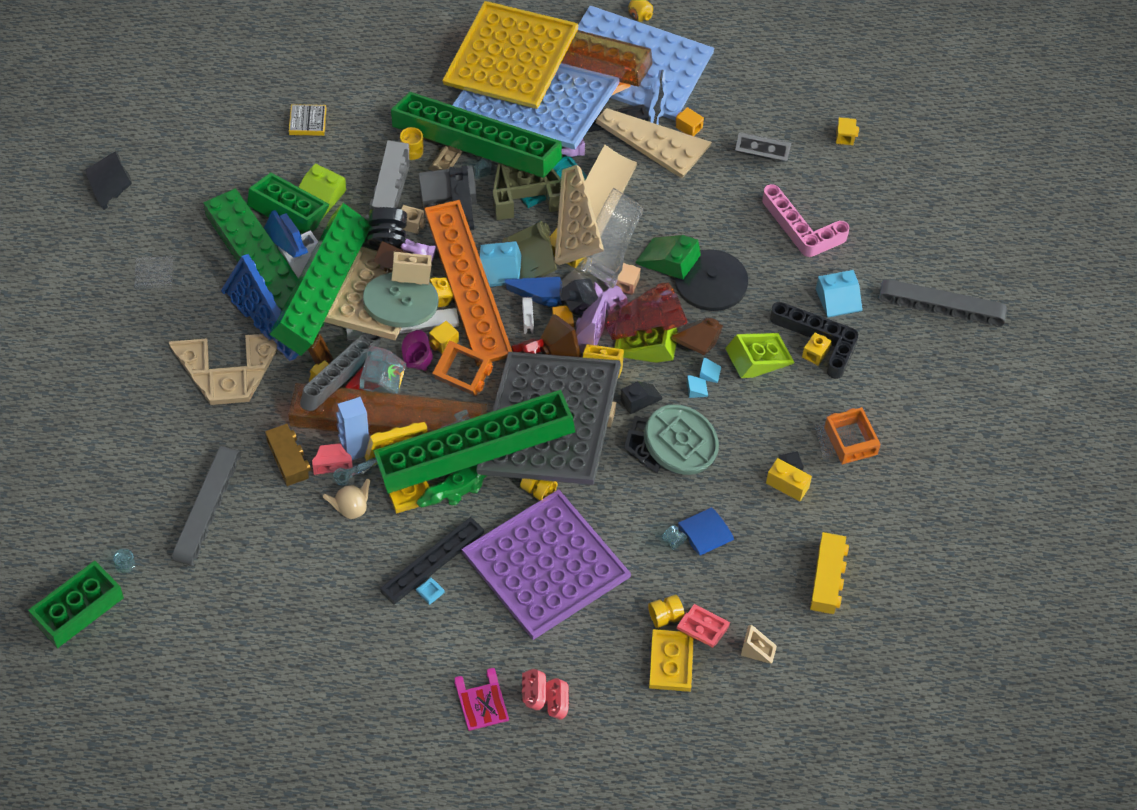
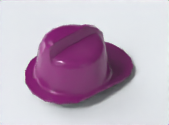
(417, 350)

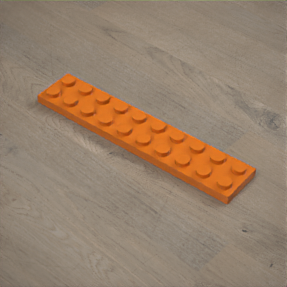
(468, 281)

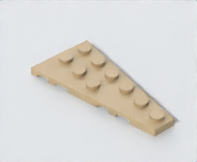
(661, 144)

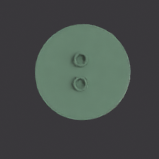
(399, 303)
(681, 439)

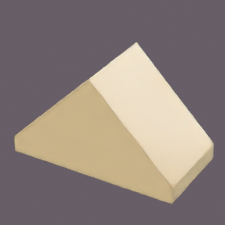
(758, 646)

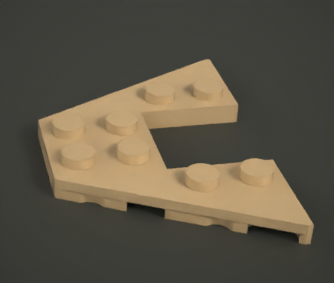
(231, 383)

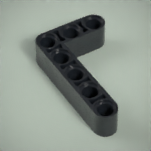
(806, 323)

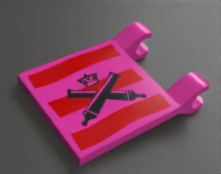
(482, 704)

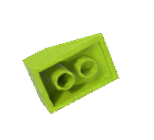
(324, 185)
(649, 347)
(758, 354)

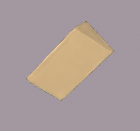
(446, 158)

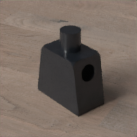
(579, 295)

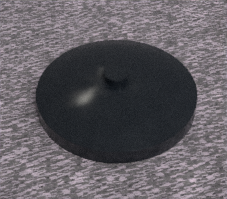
(714, 281)

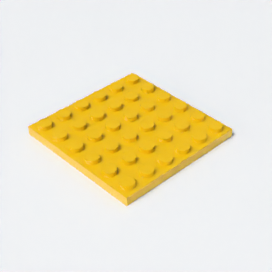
(510, 54)

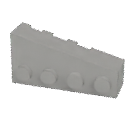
(391, 176)

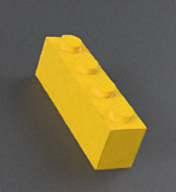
(828, 573)

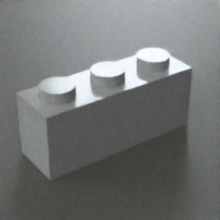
(763, 146)

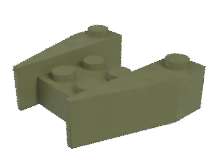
(516, 184)

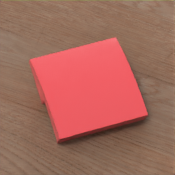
(703, 625)

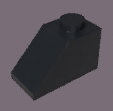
(639, 396)

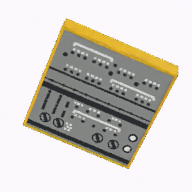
(307, 120)

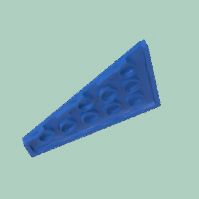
(254, 300)

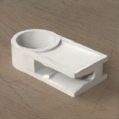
(527, 314)

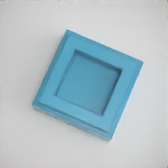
(430, 591)

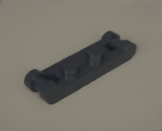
(461, 191)

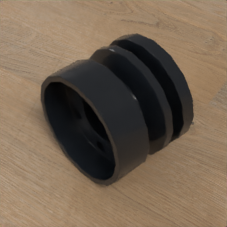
(387, 226)

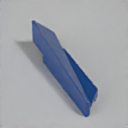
(285, 234)

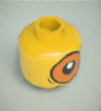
(640, 10)

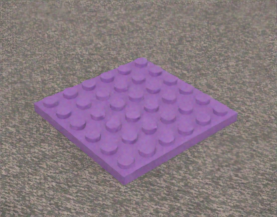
(546, 564)

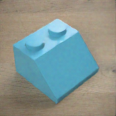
(501, 262)
(839, 293)

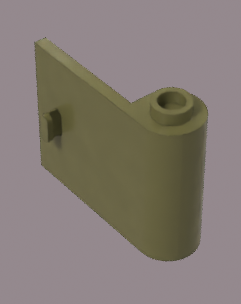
(535, 250)

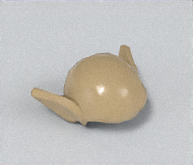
(350, 500)

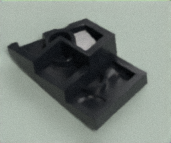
(108, 179)
(636, 444)

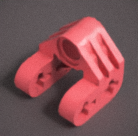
(539, 692)

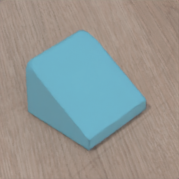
(710, 371)
(696, 387)

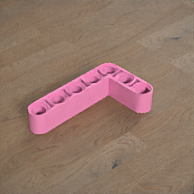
(806, 240)

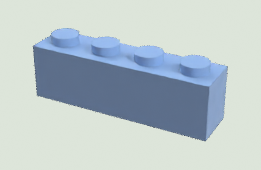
(353, 427)

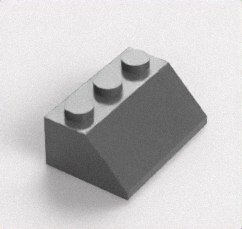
(436, 187)

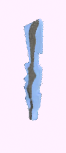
(659, 98)

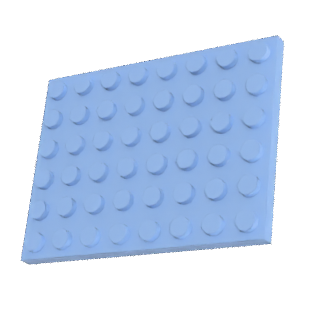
(676, 55)
(565, 111)

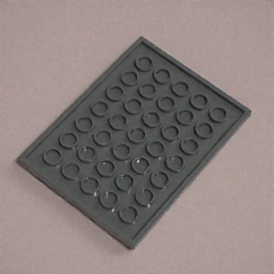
(589, 393)

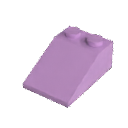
(591, 323)

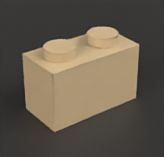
(411, 268)

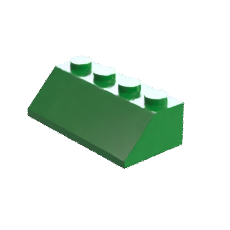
(280, 195)

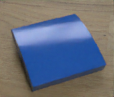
(706, 531)

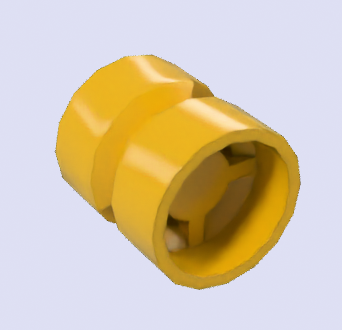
(415, 140)
(539, 488)
(664, 611)

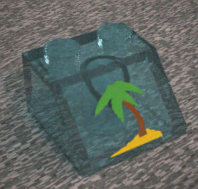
(382, 371)

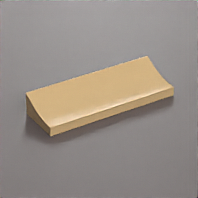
(608, 172)

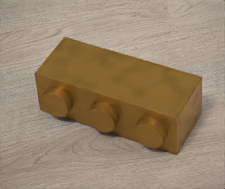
(288, 454)

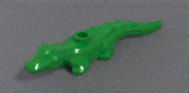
(453, 487)

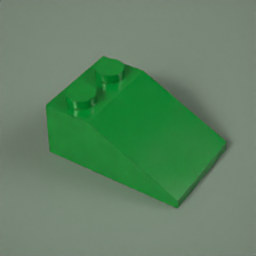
(671, 255)

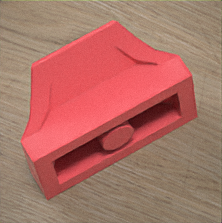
(331, 458)

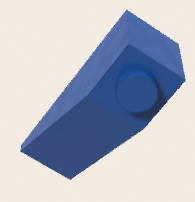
(542, 290)

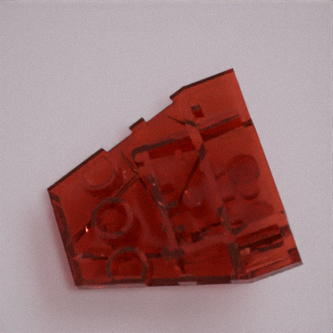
(650, 310)

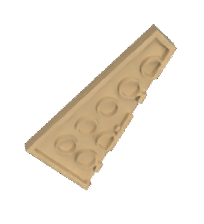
(577, 225)

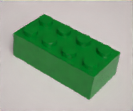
(76, 604)

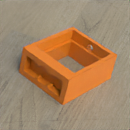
(446, 360)
(858, 451)

